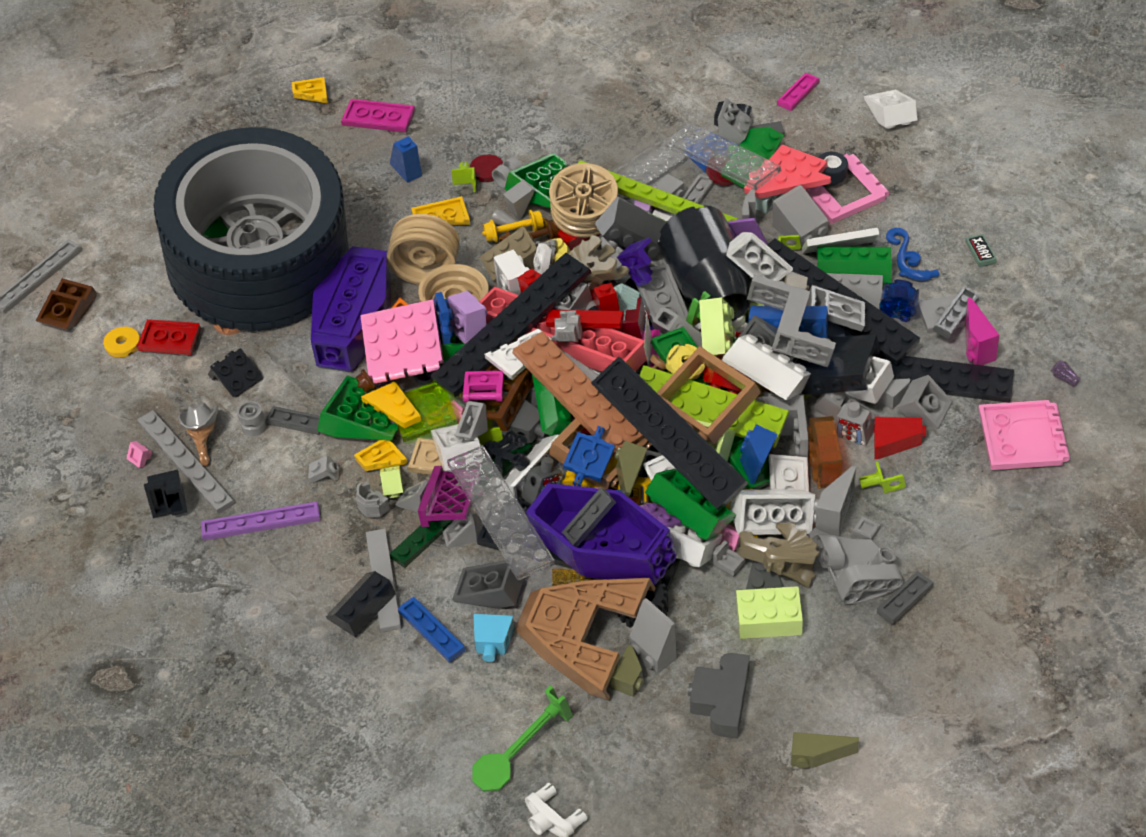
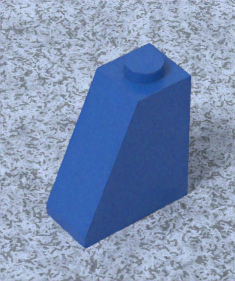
(406, 159)

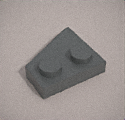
(761, 579)

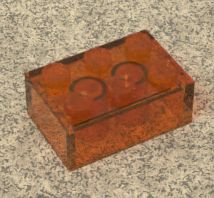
(824, 451)

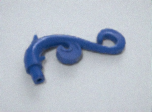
(912, 257)

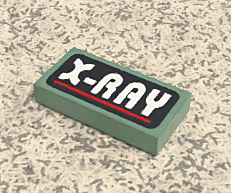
(981, 250)

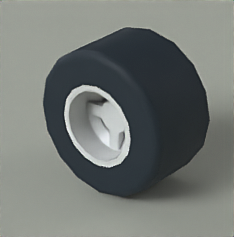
(836, 167)

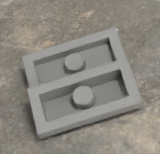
(749, 206)

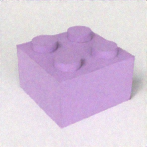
(467, 315)

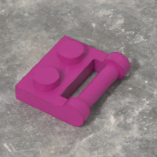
(483, 381)

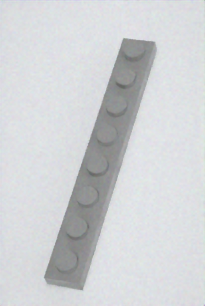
(185, 462)

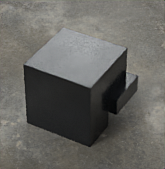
(165, 494)

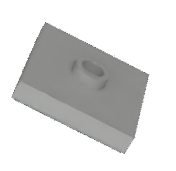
(933, 309)

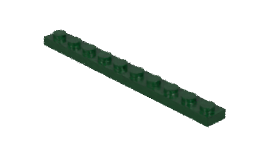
(425, 536)

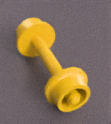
(535, 221)

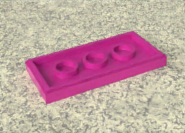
(378, 115)

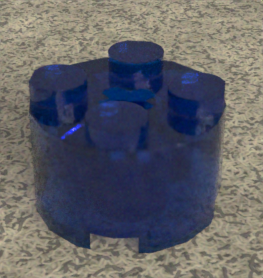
(899, 300)

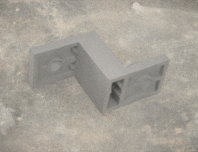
(793, 303)
(854, 309)
(796, 421)

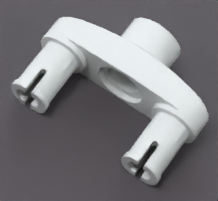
(546, 818)

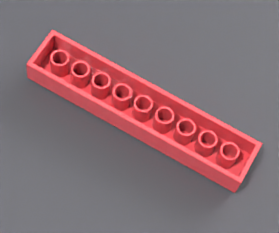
(595, 348)

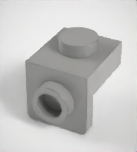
(322, 468)
(727, 559)

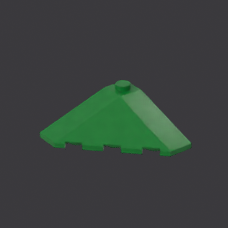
(539, 176)
(351, 418)

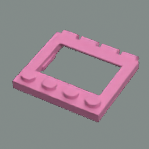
(833, 210)

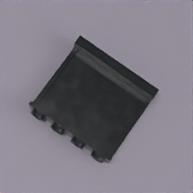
(846, 367)

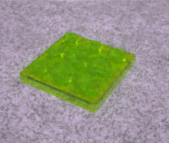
(435, 411)

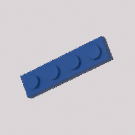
(431, 629)

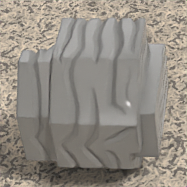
(568, 327)
(369, 502)

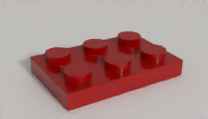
(169, 337)

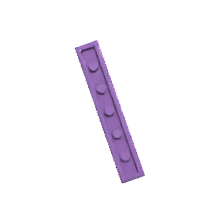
(260, 521)

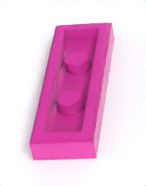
(798, 91)

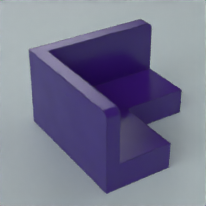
(637, 261)

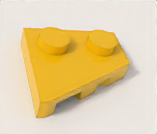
(310, 90)
(380, 455)

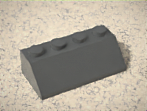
(629, 224)

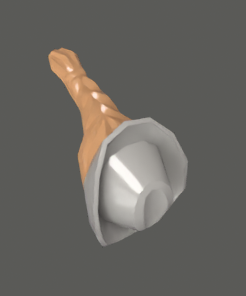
(199, 424)

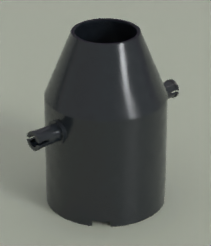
(696, 251)

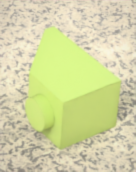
(391, 481)

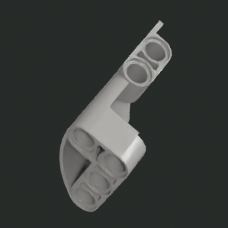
(857, 566)

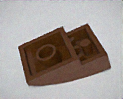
(66, 304)

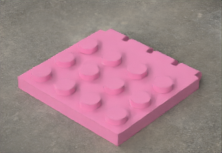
(402, 341)
(1023, 434)

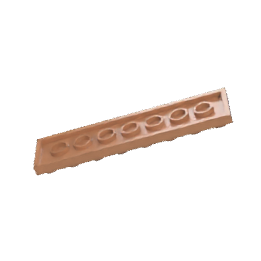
(575, 390)

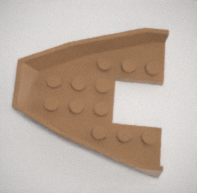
(559, 621)

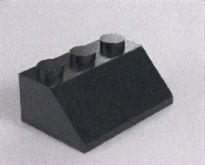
(362, 603)

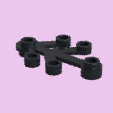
(518, 460)

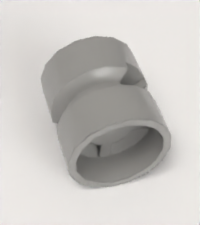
(501, 172)
(251, 418)

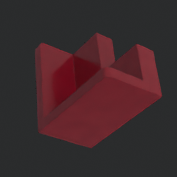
(634, 321)

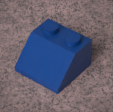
(756, 450)

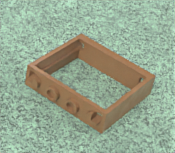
(731, 412)
(560, 451)

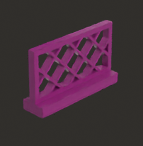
(435, 493)

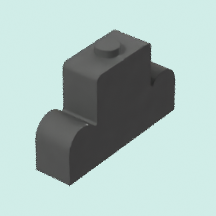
(721, 693)

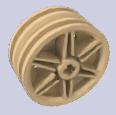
(583, 191)
(421, 245)
(452, 280)

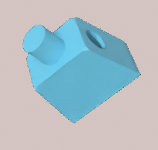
(492, 634)

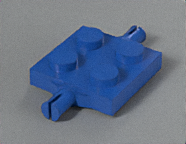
(444, 314)
(589, 456)

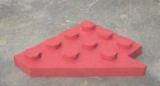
(797, 169)

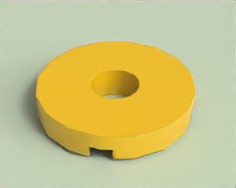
(121, 334)

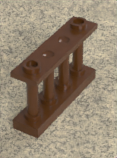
(512, 402)

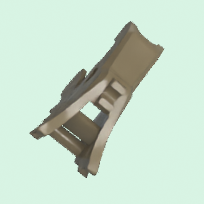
(600, 270)
(789, 557)

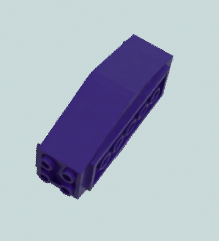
(368, 279)
(635, 539)

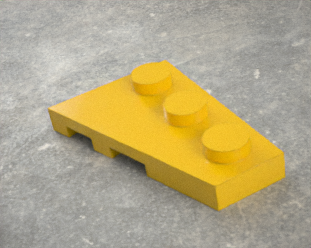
(450, 210)
(393, 403)

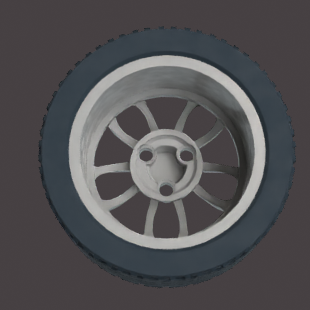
(258, 271)

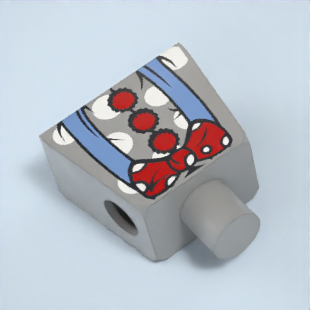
(854, 424)

